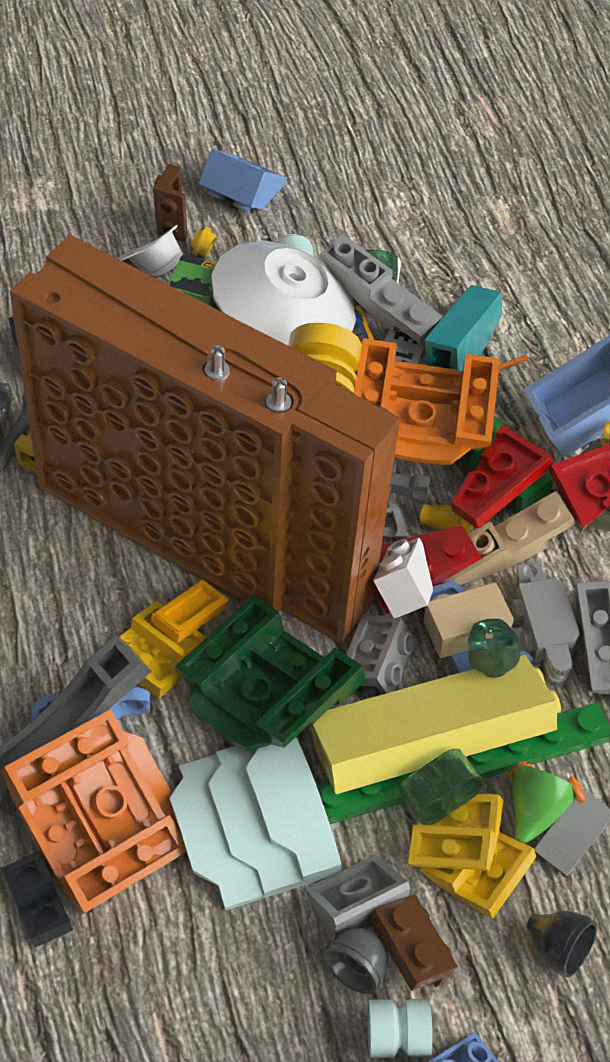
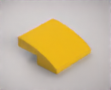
(158, 651)
(460, 839)
(487, 889)

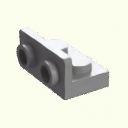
(382, 649)

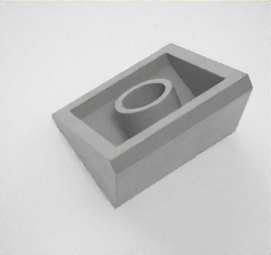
(354, 893)

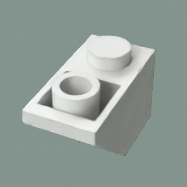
(404, 577)

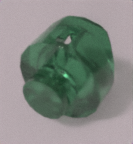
(496, 654)

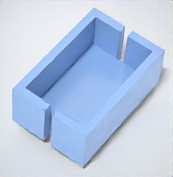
(575, 398)

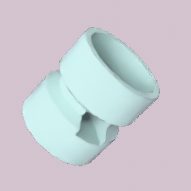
(399, 1028)

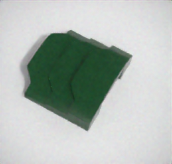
(261, 682)

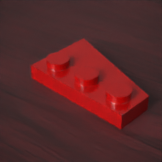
(500, 477)
(584, 484)
(445, 552)

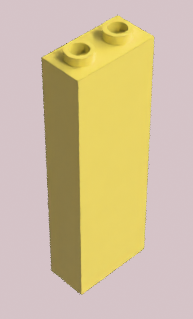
(419, 723)

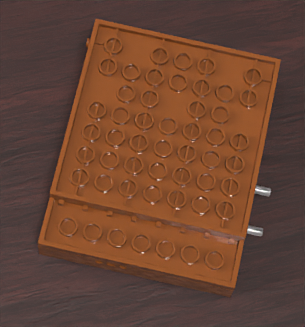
(203, 438)

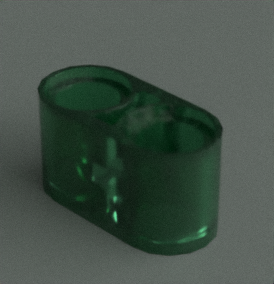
(441, 786)

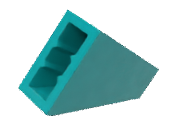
(464, 328)

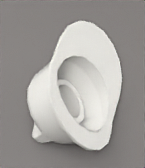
(157, 256)

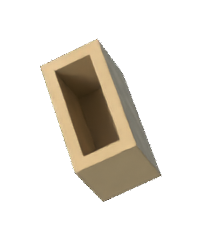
(453, 616)

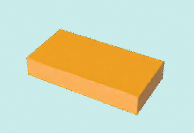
(189, 611)

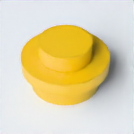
(203, 242)

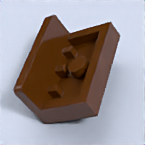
(170, 203)
(414, 942)

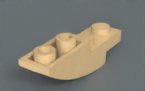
(516, 538)

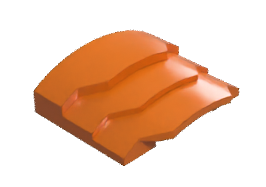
(438, 407)
(96, 810)

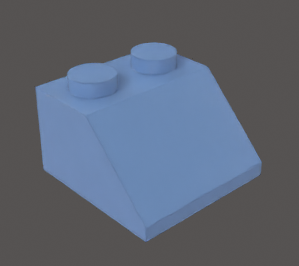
(240, 180)

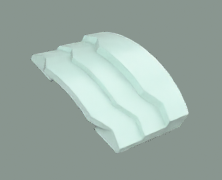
(254, 822)

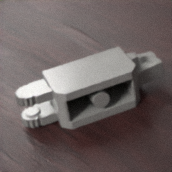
(546, 622)

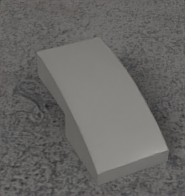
(574, 833)

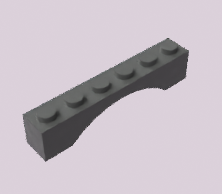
(93, 690)

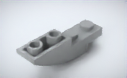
(376, 291)

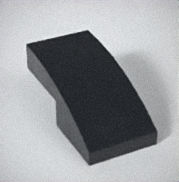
(37, 899)

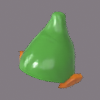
(540, 799)

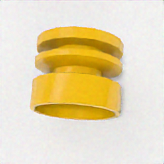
(332, 347)

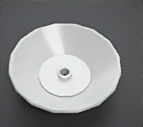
(279, 289)

